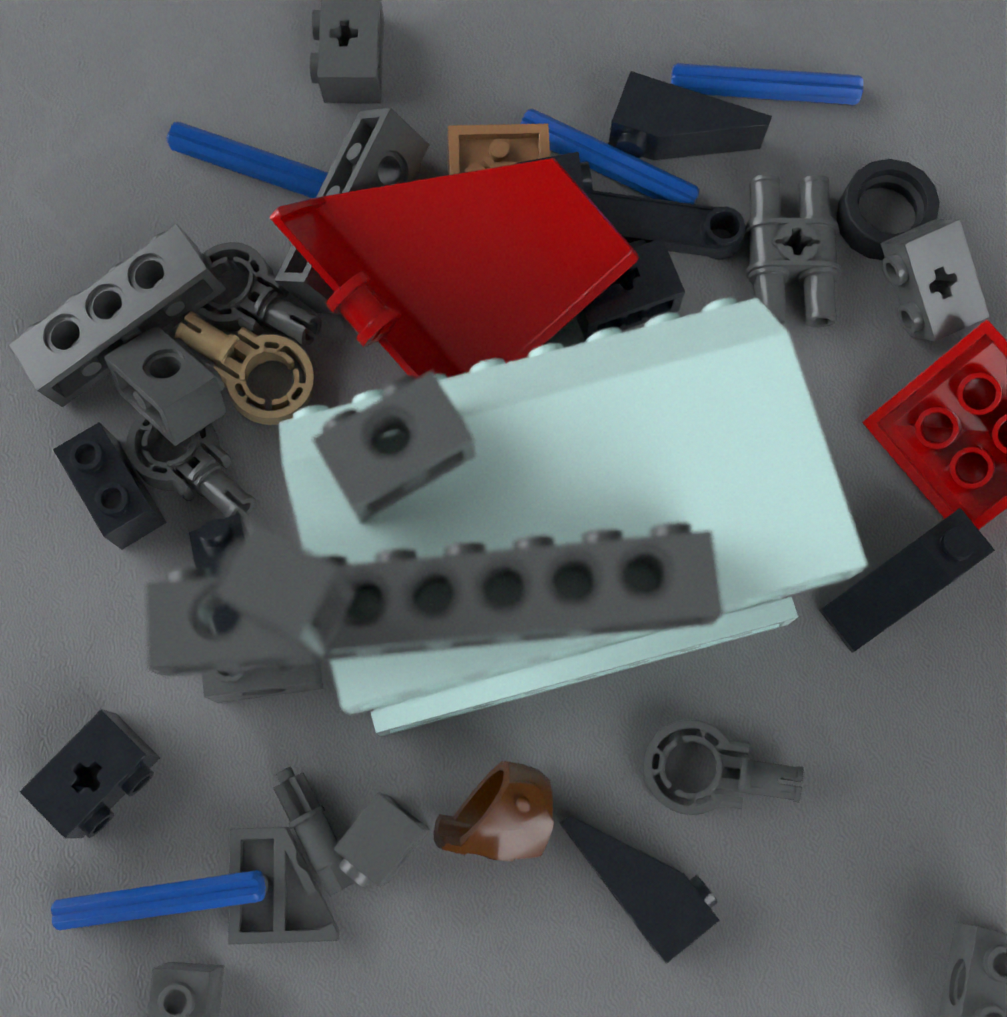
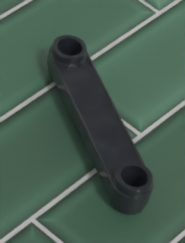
(681, 225)

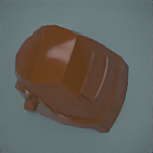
(502, 817)

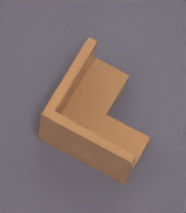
(494, 145)

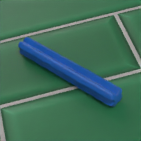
(769, 83)
(245, 159)
(614, 162)
(158, 900)

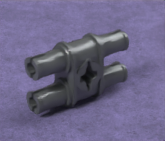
(777, 238)

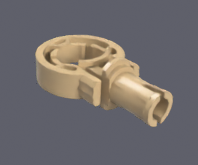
(253, 351)

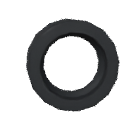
(887, 174)

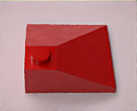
(953, 427)

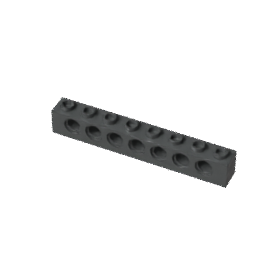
(688, 596)

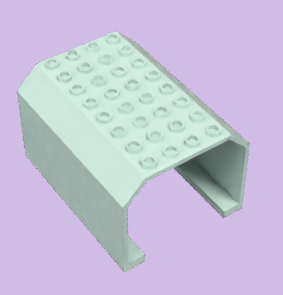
(617, 433)

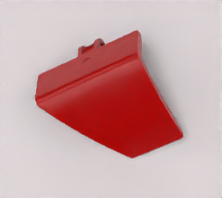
(460, 262)

